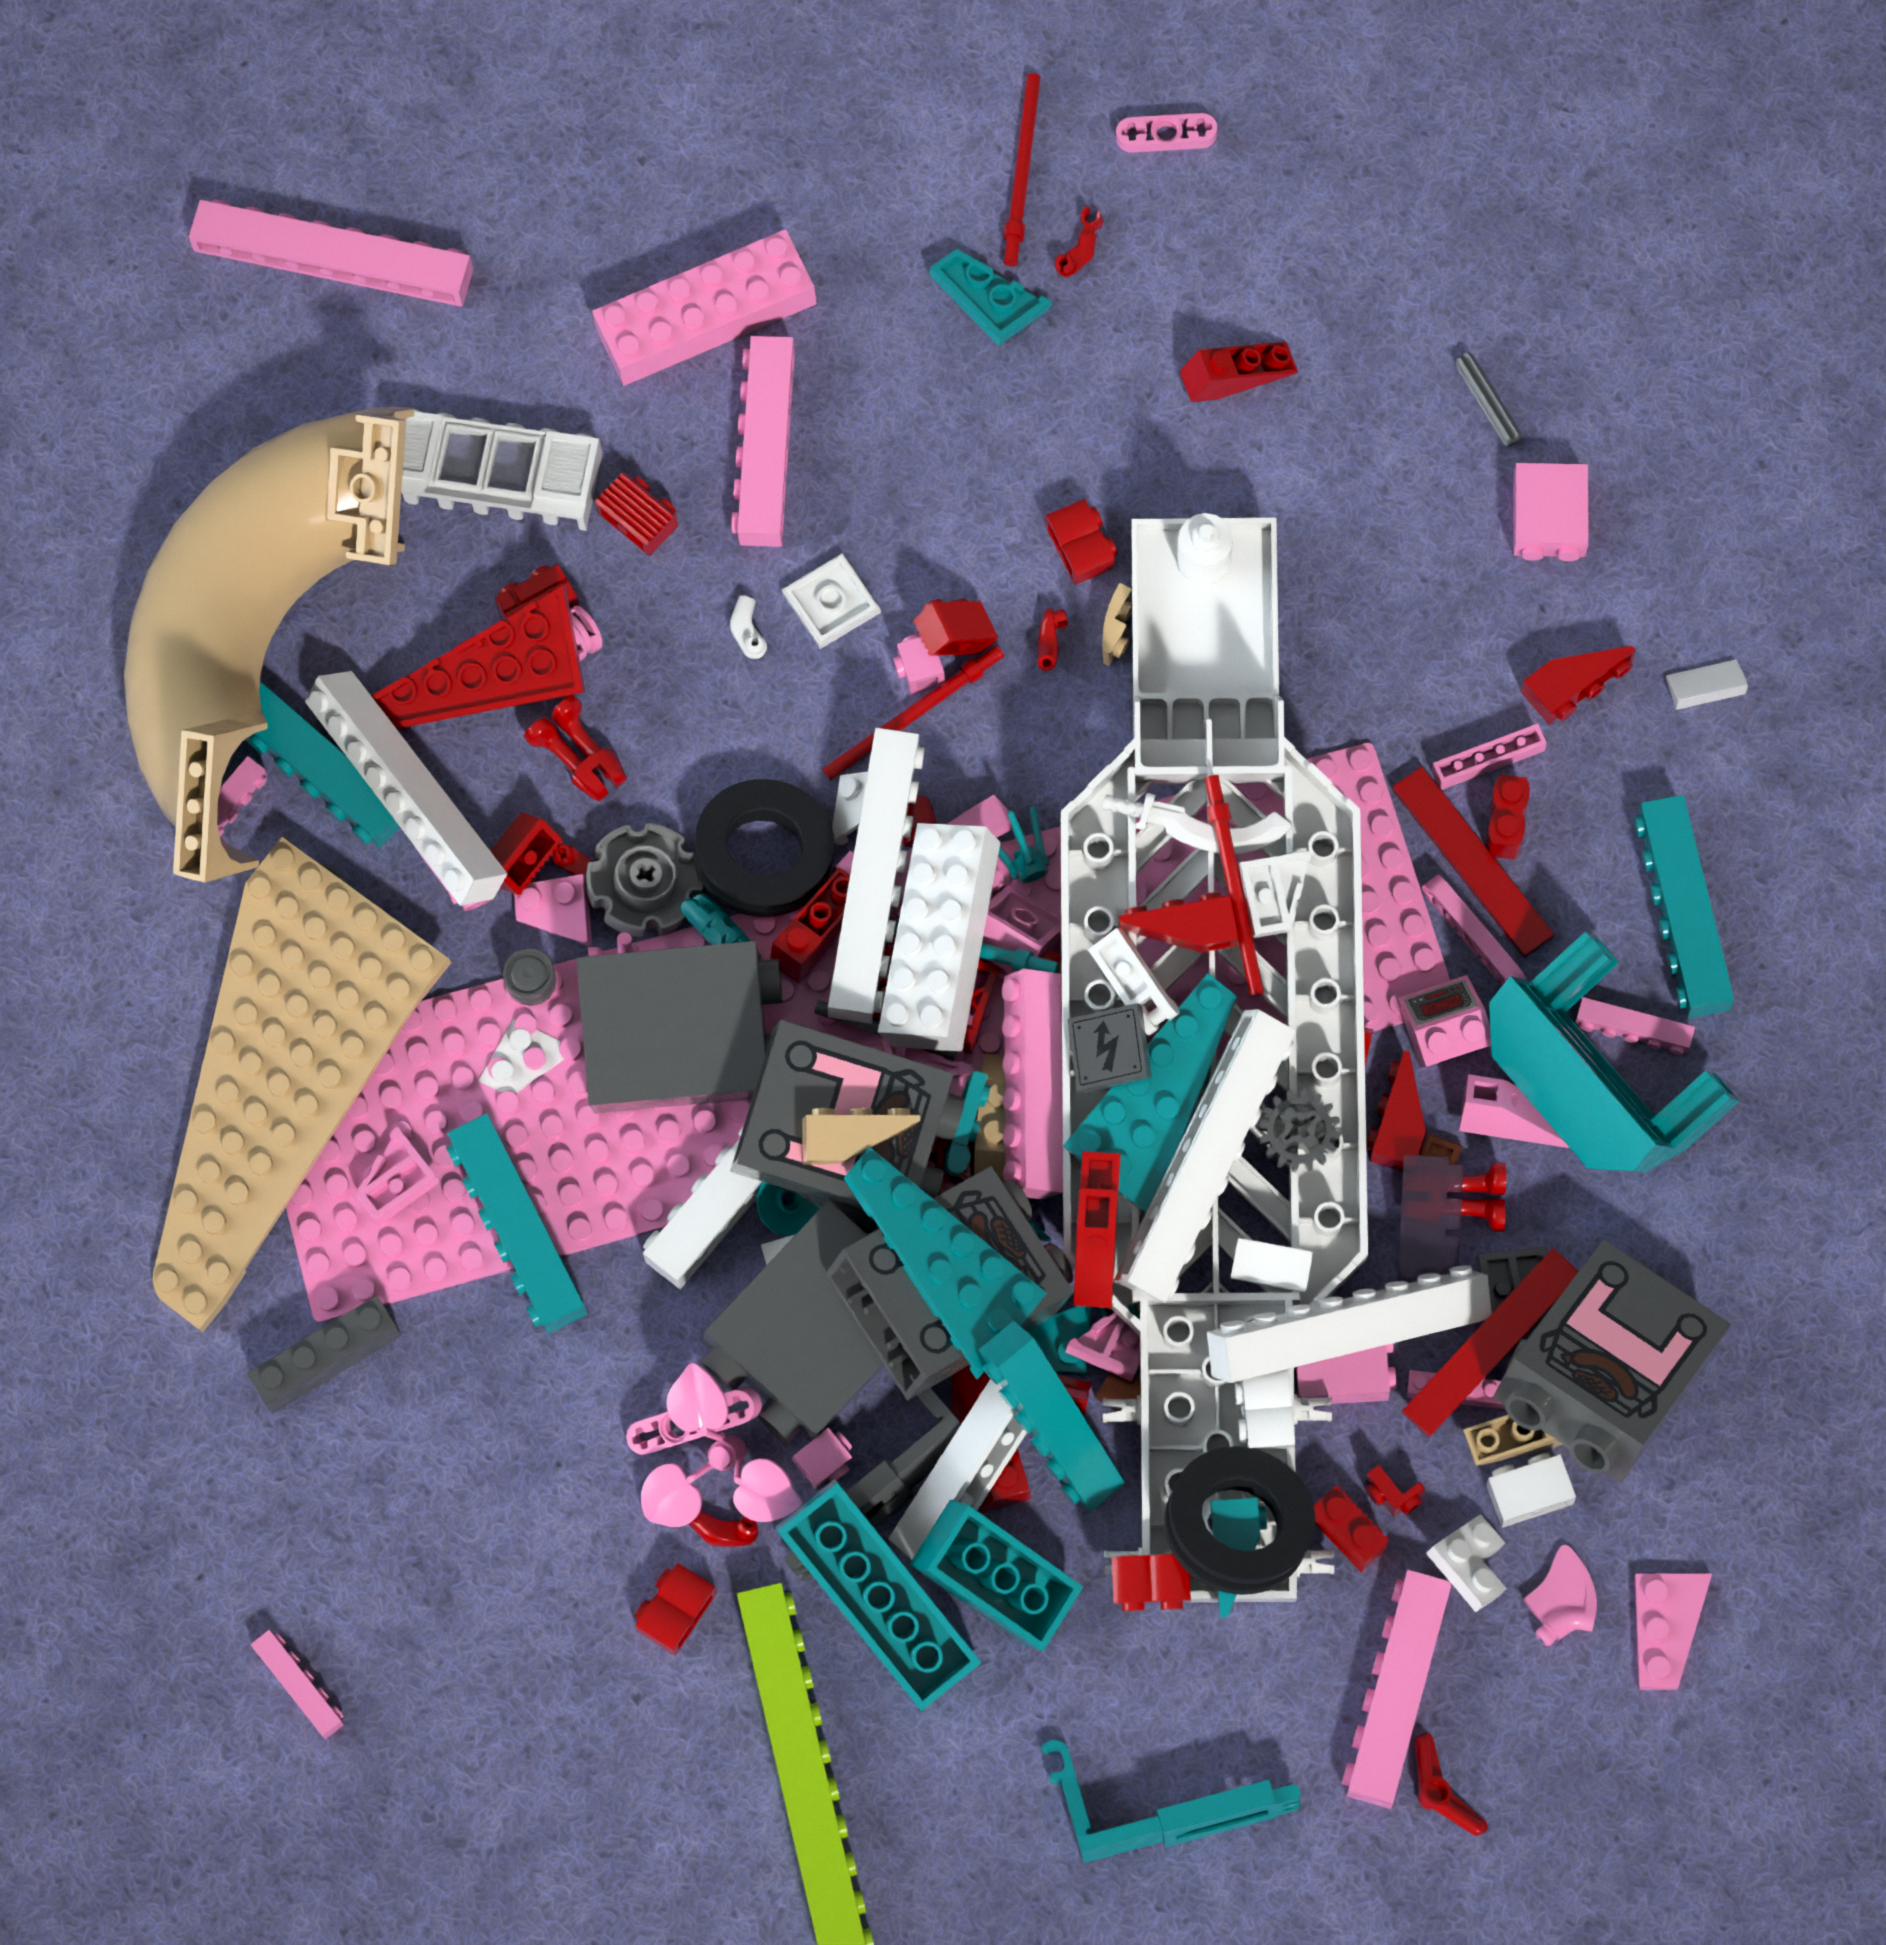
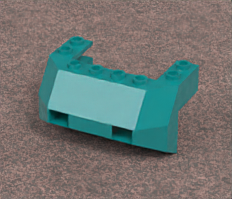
(1577, 1084)

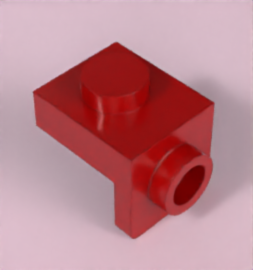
(1384, 1491)

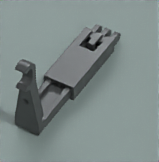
(890, 1485)

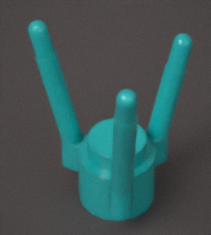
(1028, 863)

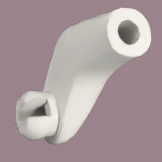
(743, 630)

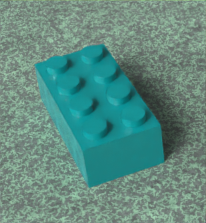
(996, 1575)

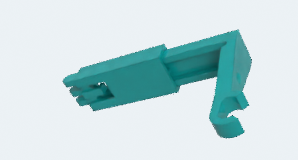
(1173, 1823)

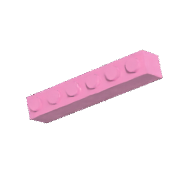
(765, 442)
(1033, 1082)
(1398, 1689)

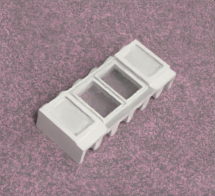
(500, 467)

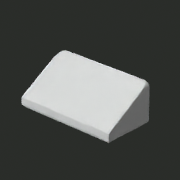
(1707, 684)
(1271, 1265)

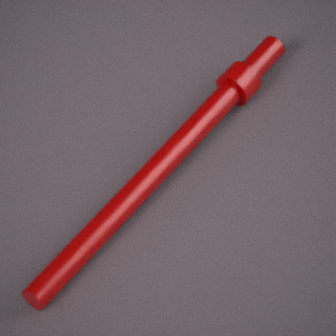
(1015, 229)
(969, 672)
(1219, 814)

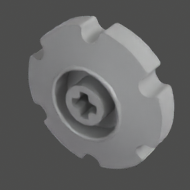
(646, 855)

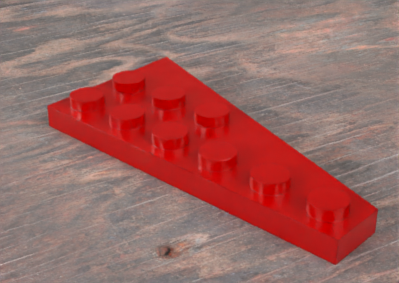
(504, 666)

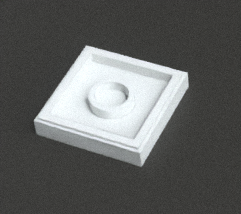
(831, 601)

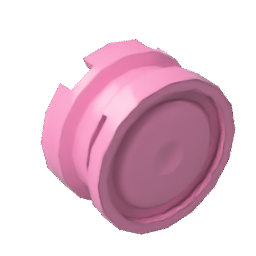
(586, 632)

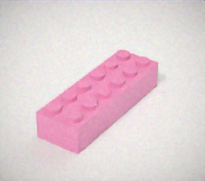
(704, 307)

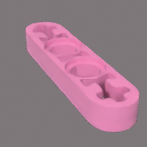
(1471, 930)
(668, 1438)

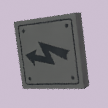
(1109, 1048)

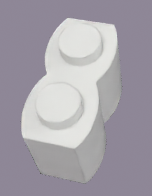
(1267, 1411)

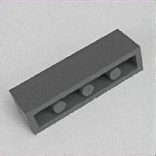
(324, 1354)

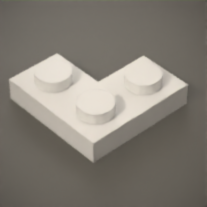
(1463, 1564)

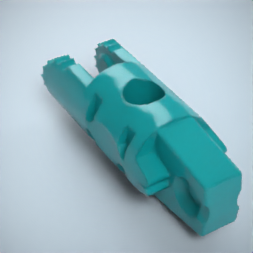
(712, 921)

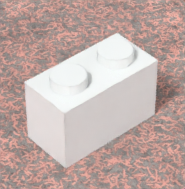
(1530, 1489)

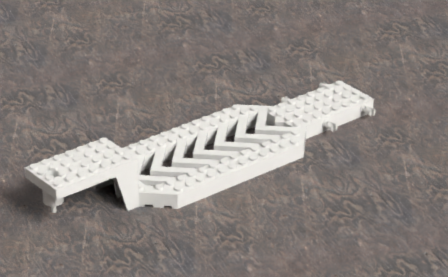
(1203, 710)

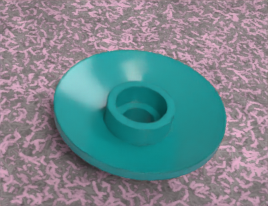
(781, 1218)

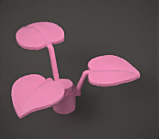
(670, 1497)

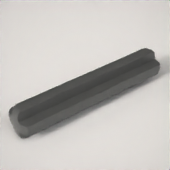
(1488, 399)

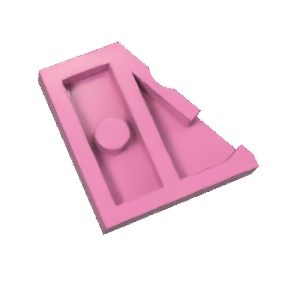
(557, 907)
(395, 1179)

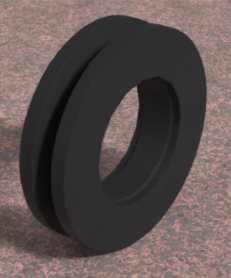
(769, 802)
(1229, 1568)

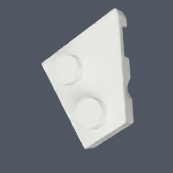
(513, 1073)

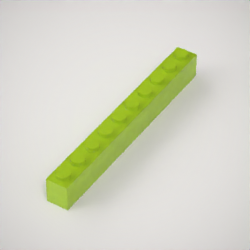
(801, 1767)

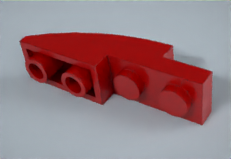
(1097, 1229)

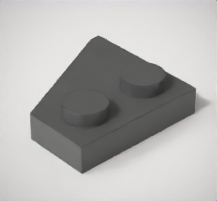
(1507, 1270)

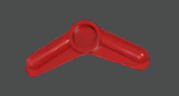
(1436, 1792)

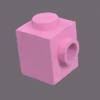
(918, 667)
(824, 1458)

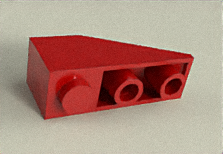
(1230, 370)
(1568, 680)
(1193, 926)
(812, 929)
(1402, 1121)

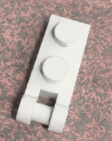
(1133, 978)

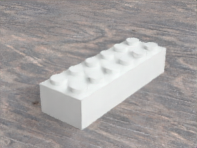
(939, 937)

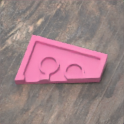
(1665, 1625)

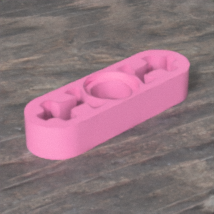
(1140, 125)

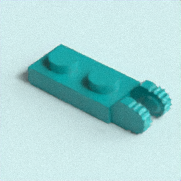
(975, 1095)

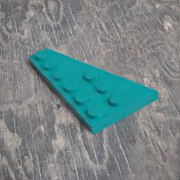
(1151, 1115)

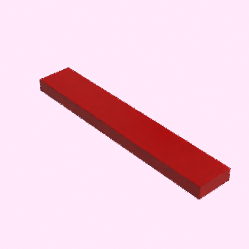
(1473, 862)
(1490, 1343)

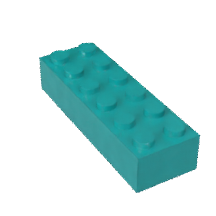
(877, 1595)

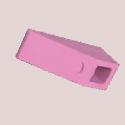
(1503, 1111)

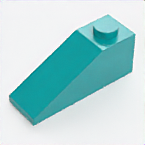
(1237, 1526)

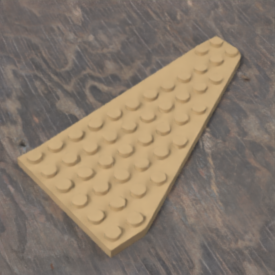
(297, 1030)

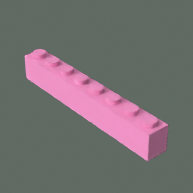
(331, 252)

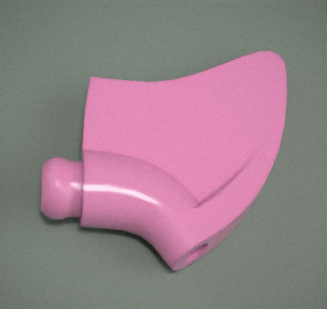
(1564, 1599)

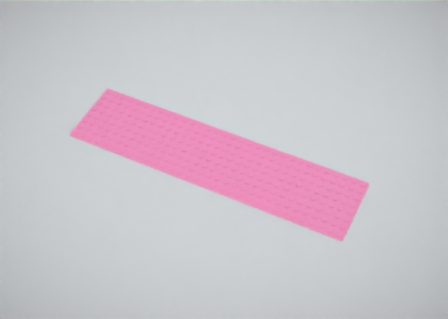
(627, 1170)

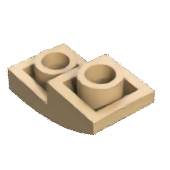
(1114, 630)

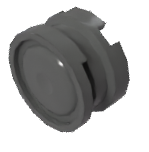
(529, 976)

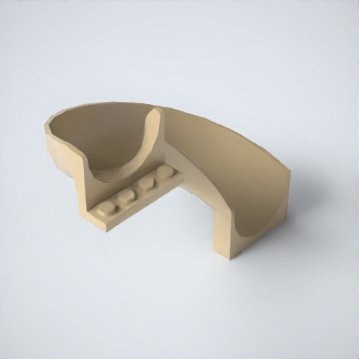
(222, 591)

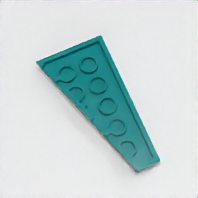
(948, 1263)

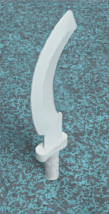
(1196, 832)

